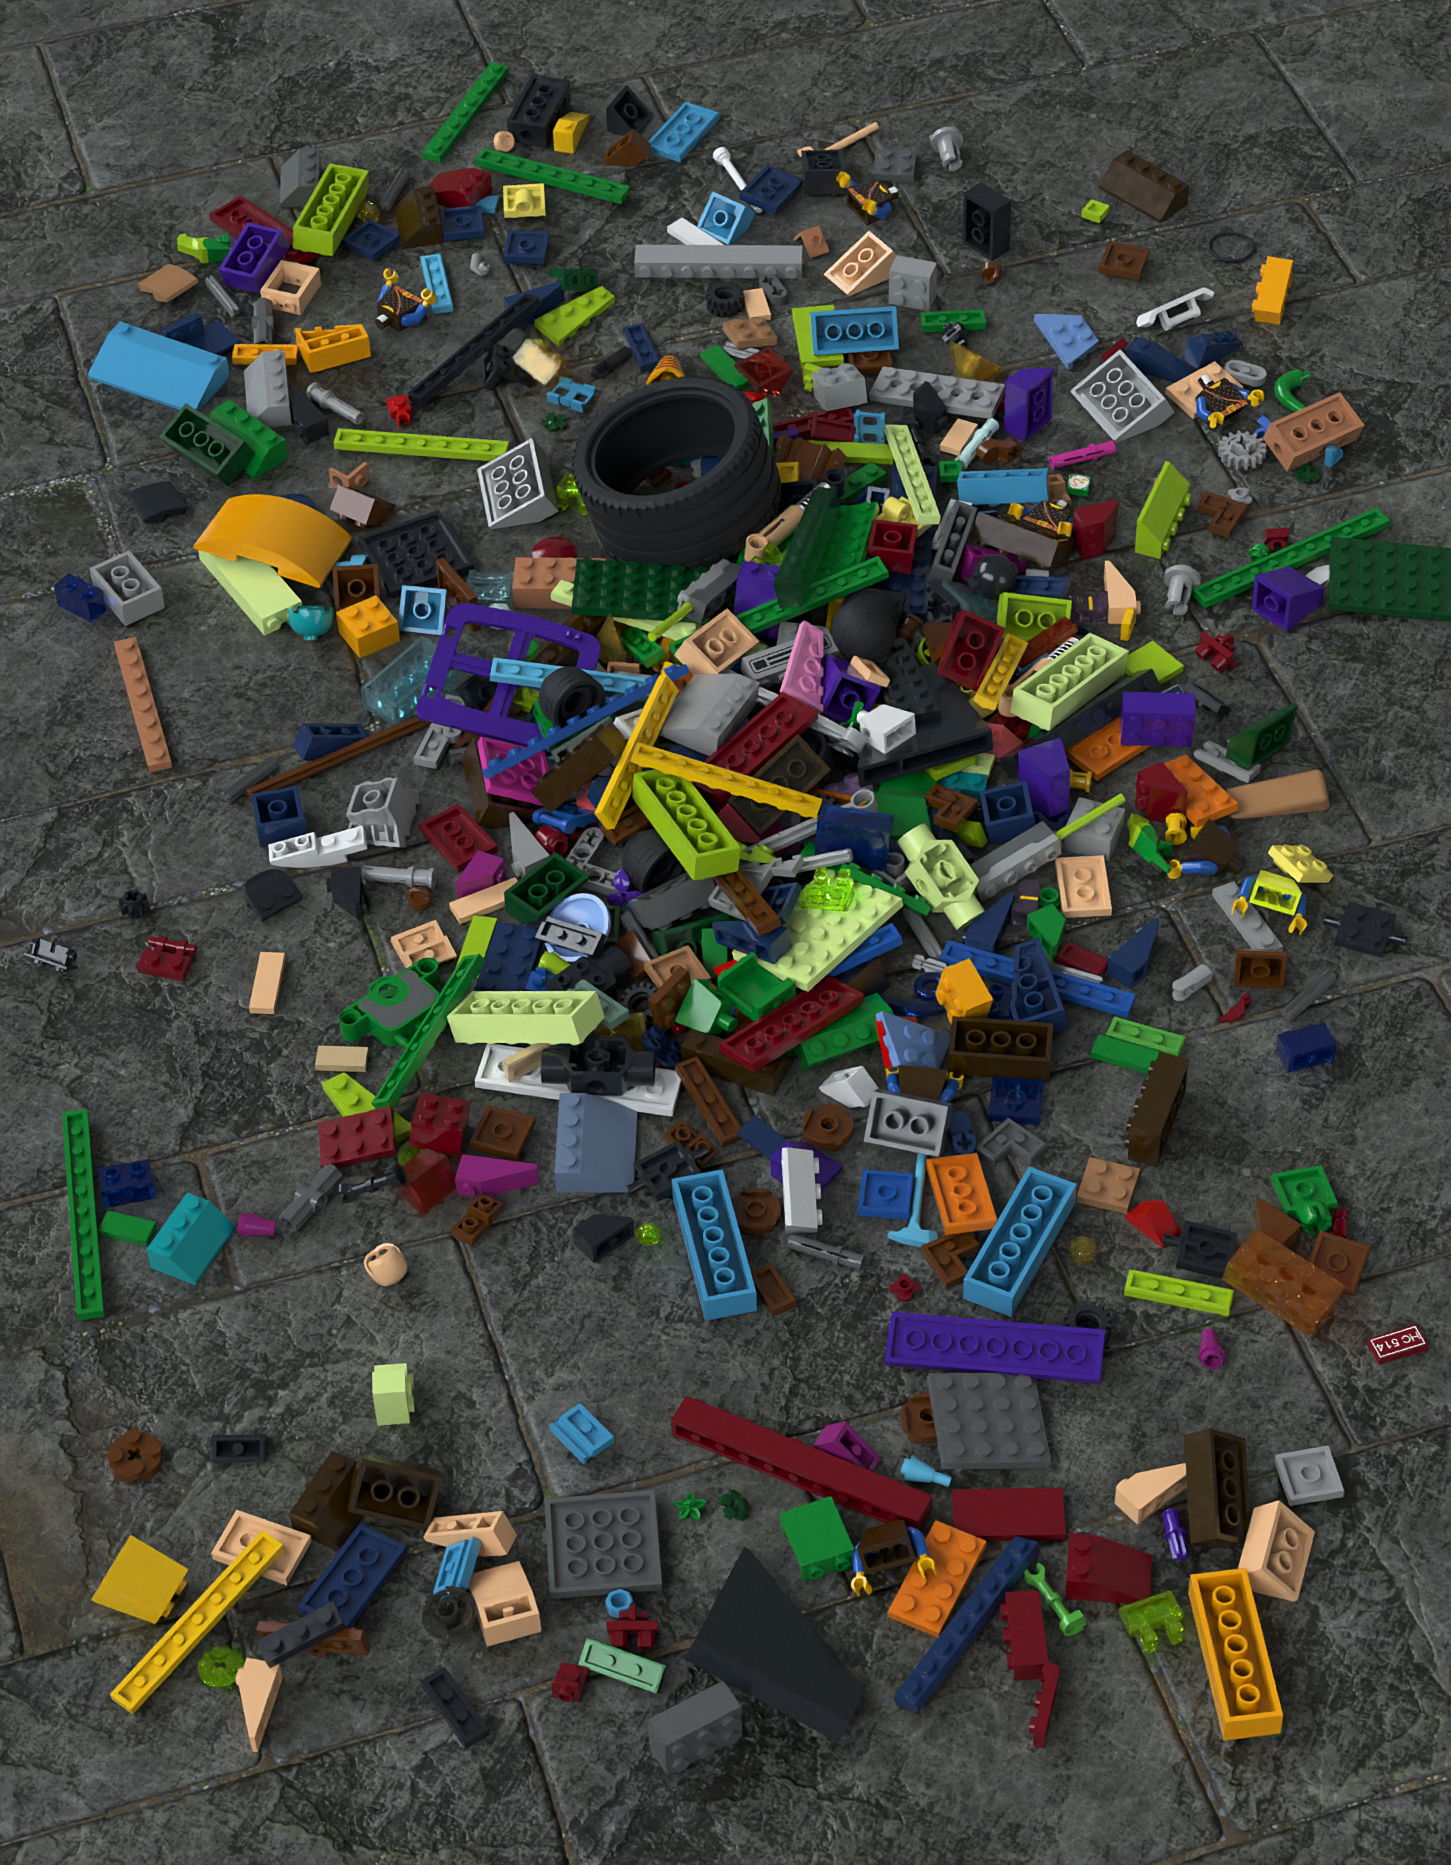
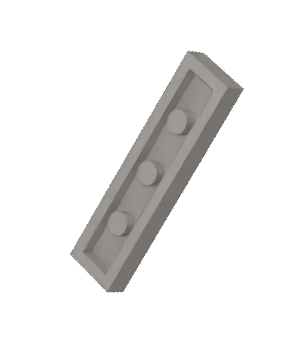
(1252, 926)

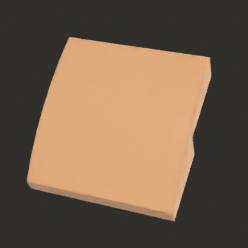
(423, 942)

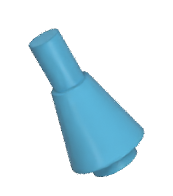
(918, 1471)

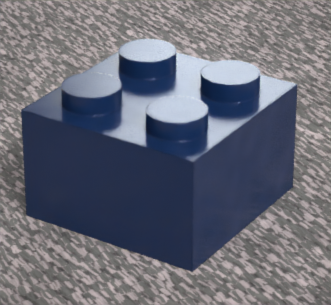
(1007, 811)
(278, 815)

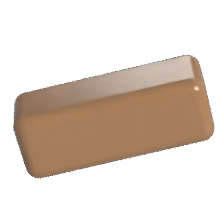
(1281, 795)

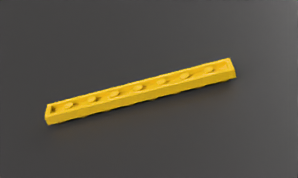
(645, 732)
(726, 780)
(197, 1622)

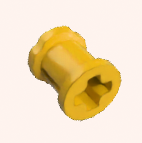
(1080, 780)
(1176, 832)

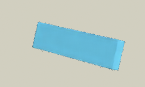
(437, 282)

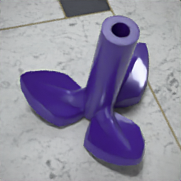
(625, 888)

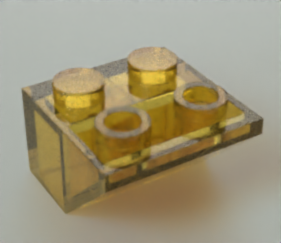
(540, 361)

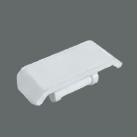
(1167, 323)

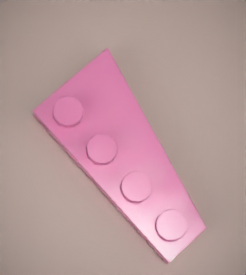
(804, 667)

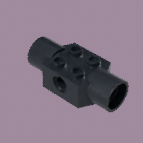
(603, 973)
(598, 1066)

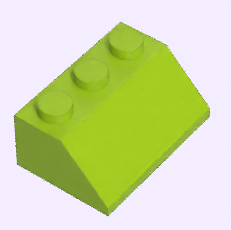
(1029, 615)

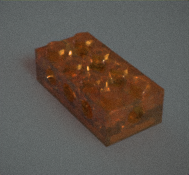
(1283, 1282)

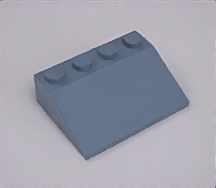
(594, 1145)

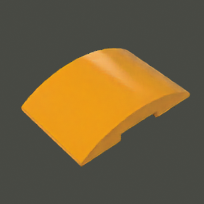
(276, 533)

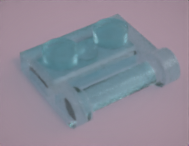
(491, 586)

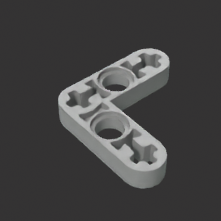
(585, 864)

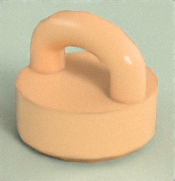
(503, 141)

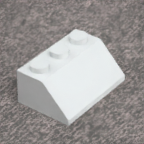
(800, 1191)

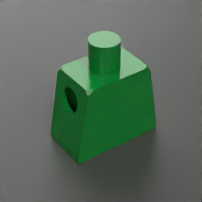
(706, 1009)

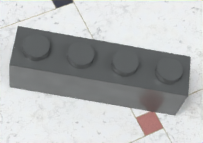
(952, 542)

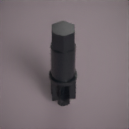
(607, 365)

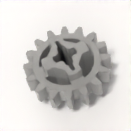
(1242, 450)

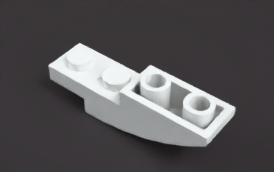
(311, 851)

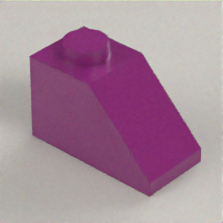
(481, 873)
(845, 1443)

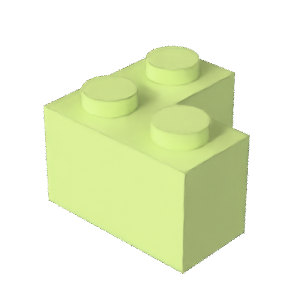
(392, 1394)

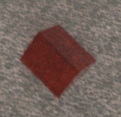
(765, 371)
(428, 1180)

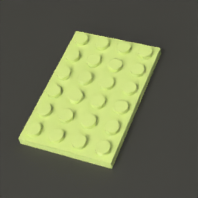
(826, 936)

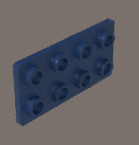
(211, 338)

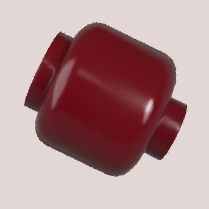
(552, 840)

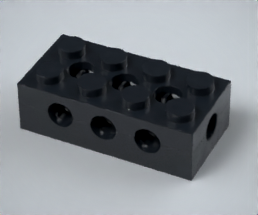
(539, 109)

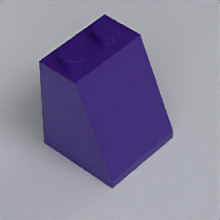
(754, 589)
(1285, 596)
(843, 688)
(1046, 776)

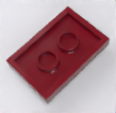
(457, 836)
(357, 1138)

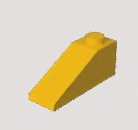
(569, 131)

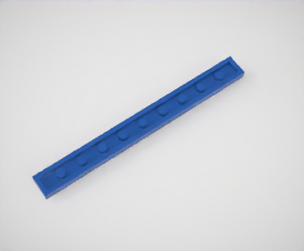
(576, 723)

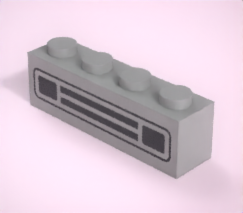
(771, 664)

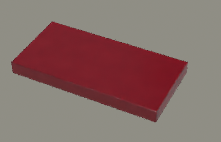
(1010, 1513)

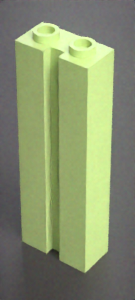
(255, 589)

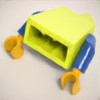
(1273, 893)

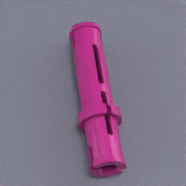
(1091, 453)

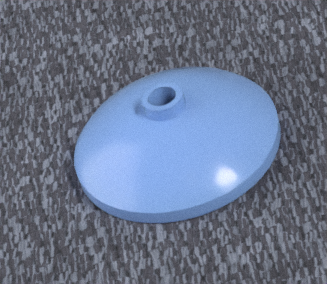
(583, 911)

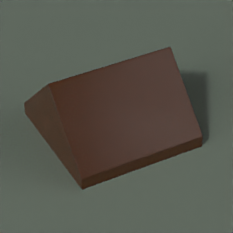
(355, 584)

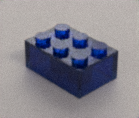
(861, 831)

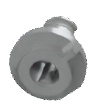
(947, 143)
(1180, 582)

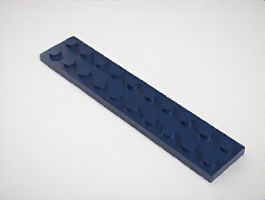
(914, 584)

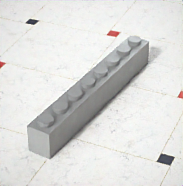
(718, 261)

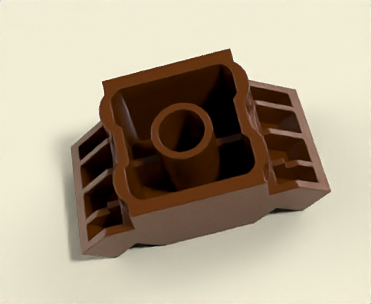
(811, 457)

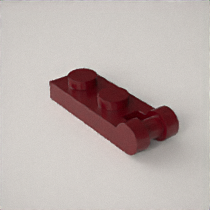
(1044, 1703)

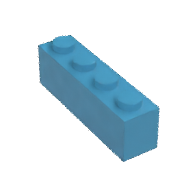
(1004, 486)

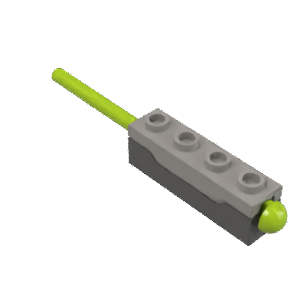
(703, 596)
(1028, 852)

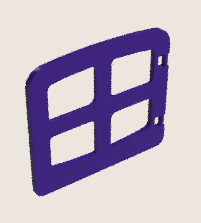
(495, 722)

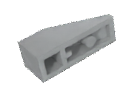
(525, 848)

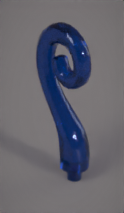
(918, 1009)

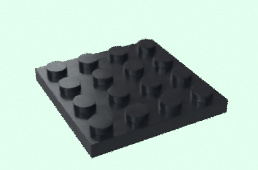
(410, 550)

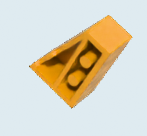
(1272, 290)
(332, 347)

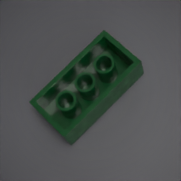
(207, 445)

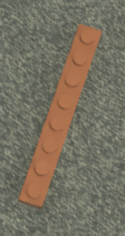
(142, 705)

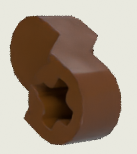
(997, 450)

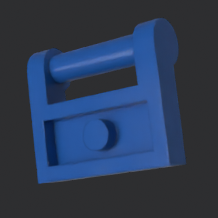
(565, 817)

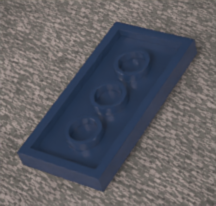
(509, 958)
(355, 1574)

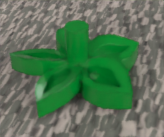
(690, 1507)

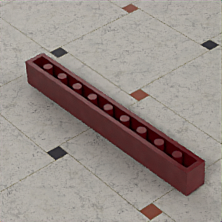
(800, 1464)

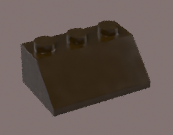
(419, 219)
(394, 1490)
(324, 1504)

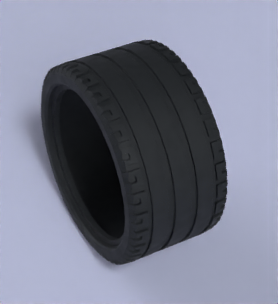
(663, 427)

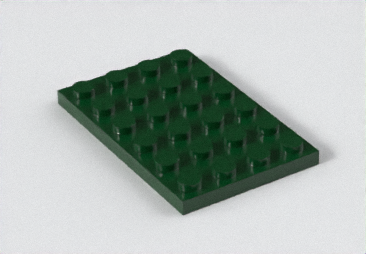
(1389, 579)
(631, 589)

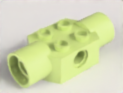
(941, 876)

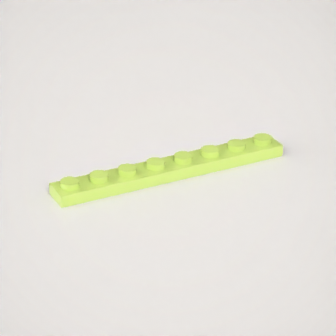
(912, 475)

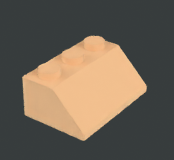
(1276, 1551)

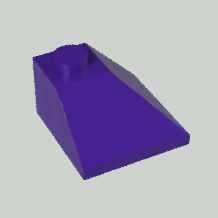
(827, 1167)

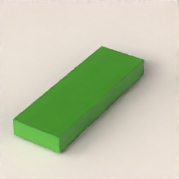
(1146, 1036)

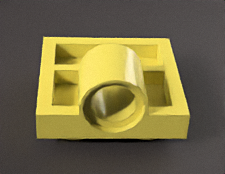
(524, 200)
(900, 511)
(1300, 864)

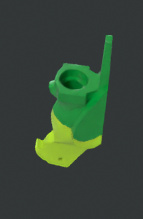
(205, 248)
(1147, 842)

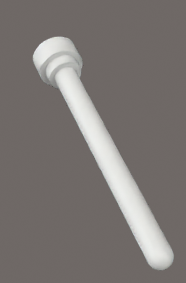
(723, 158)

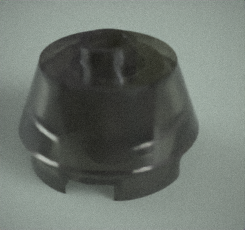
(449, 1614)

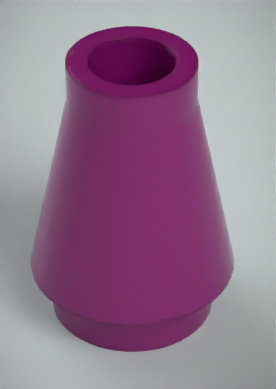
(255, 1225)
(1211, 1352)

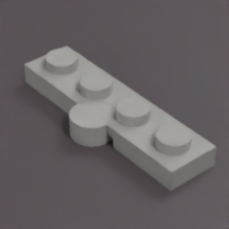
(437, 741)

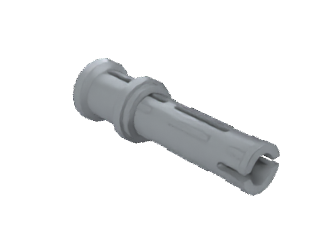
(328, 400)
(410, 876)

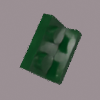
(576, 279)

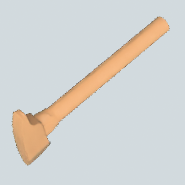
(848, 140)

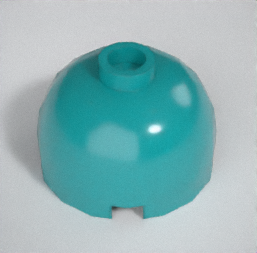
(311, 621)

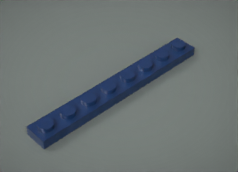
(966, 1624)

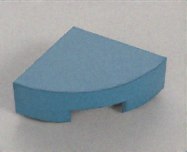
(489, 204)
(1332, 455)

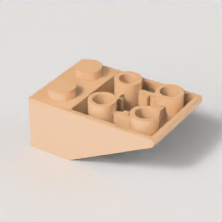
(504, 1603)

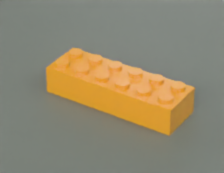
(1235, 1654)

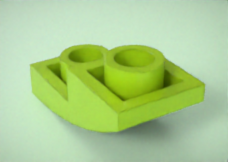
(762, 854)

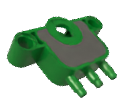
(393, 1013)

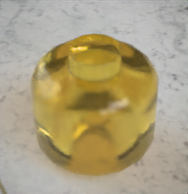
(368, 211)
(1082, 1250)

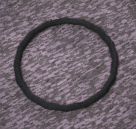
(1231, 233)

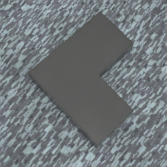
(1010, 1138)

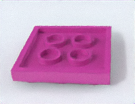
(517, 780)

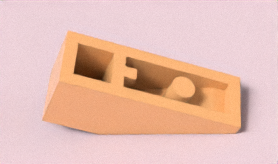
(1120, 595)
(1150, 1491)
(489, 1528)
(258, 1694)

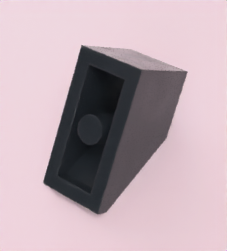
(929, 409)
(347, 889)
(602, 1234)

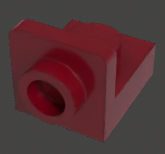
(570, 1682)

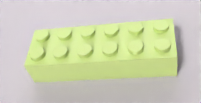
(1069, 681)
(526, 1017)

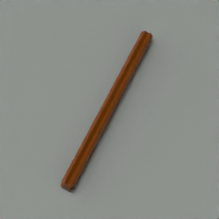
(339, 756)

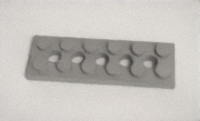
(946, 386)

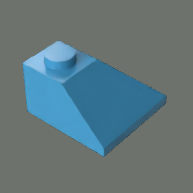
(725, 219)
(422, 610)

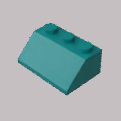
(190, 1239)

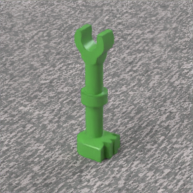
(1070, 1623)

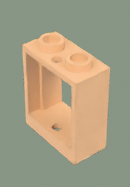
(296, 274)

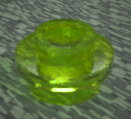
(648, 1234)

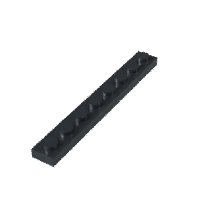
(474, 349)

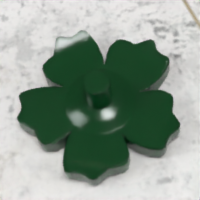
(553, 422)
(1308, 474)
(734, 1505)

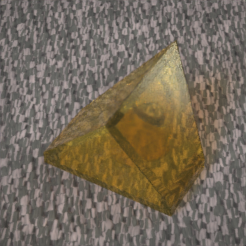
(610, 642)

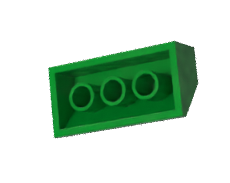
(268, 445)
(843, 1037)

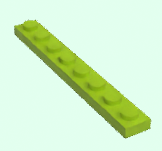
(419, 445)

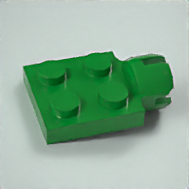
(1306, 1196)

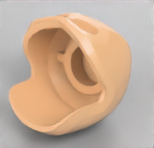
(386, 1267)

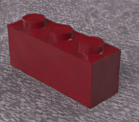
(1024, 1634)

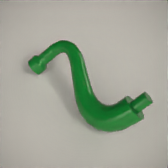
(1284, 386)

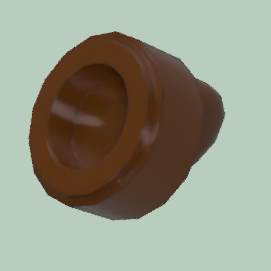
(991, 272)
(419, 898)

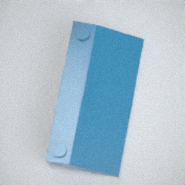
(158, 368)

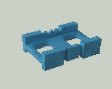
(574, 390)
(861, 428)

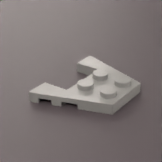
(759, 877)

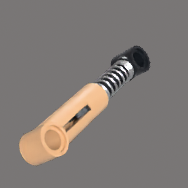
(788, 520)
(1006, 699)

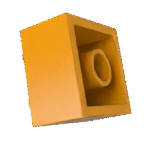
(368, 626)
(963, 991)

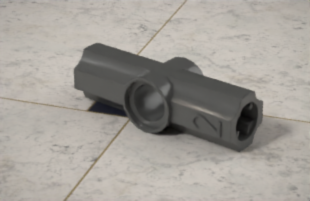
(263, 322)
(310, 1198)

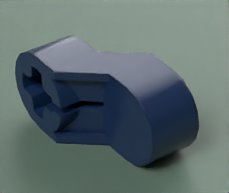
(961, 1134)

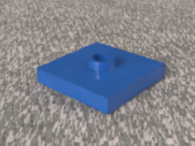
(885, 1194)

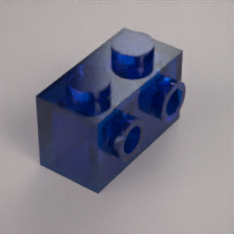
(80, 597)
(1305, 1047)
(126, 1183)

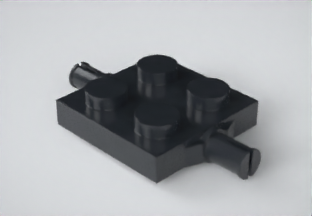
(477, 691)
(1365, 929)
(664, 1165)
(1203, 1248)

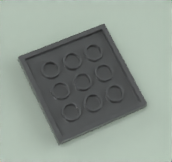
(988, 1421)
(602, 1544)

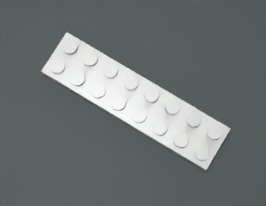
(647, 1099)

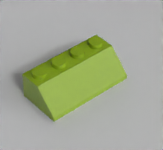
(1162, 512)

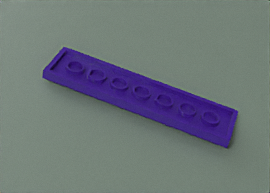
(995, 1347)

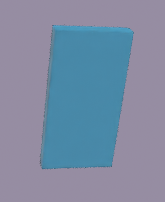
(683, 131)

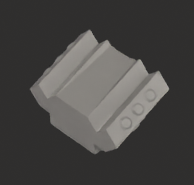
(383, 811)

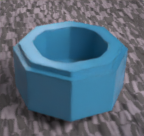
(618, 1601)

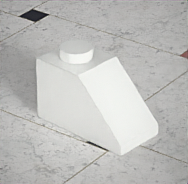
(850, 1087)

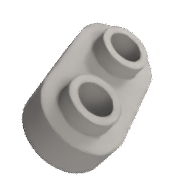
(1246, 372)

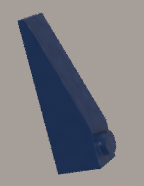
(1034, 988)

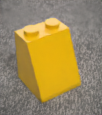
(141, 1582)

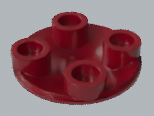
(554, 548)

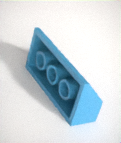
(854, 330)

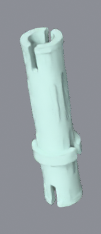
(979, 437)

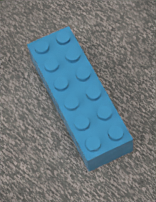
(1019, 1241)
(714, 1245)

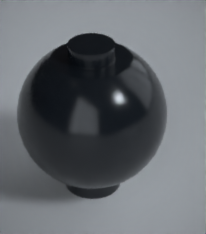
(993, 576)

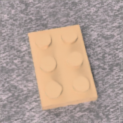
(1186, 389)
(1083, 886)
(245, 1528)

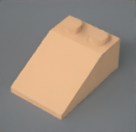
(862, 265)
(716, 645)

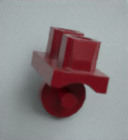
(1220, 647)
(644, 1629)

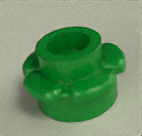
(1258, 551)
(1049, 896)

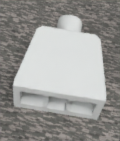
(886, 727)

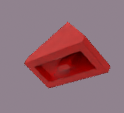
(1153, 1220)

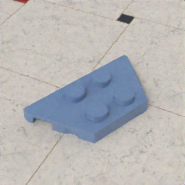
(1068, 336)
(913, 1043)

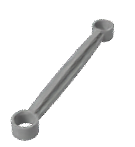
(849, 737)
(809, 827)

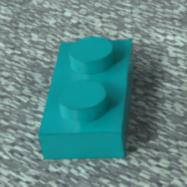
(967, 783)

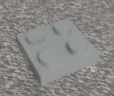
(1309, 1475)

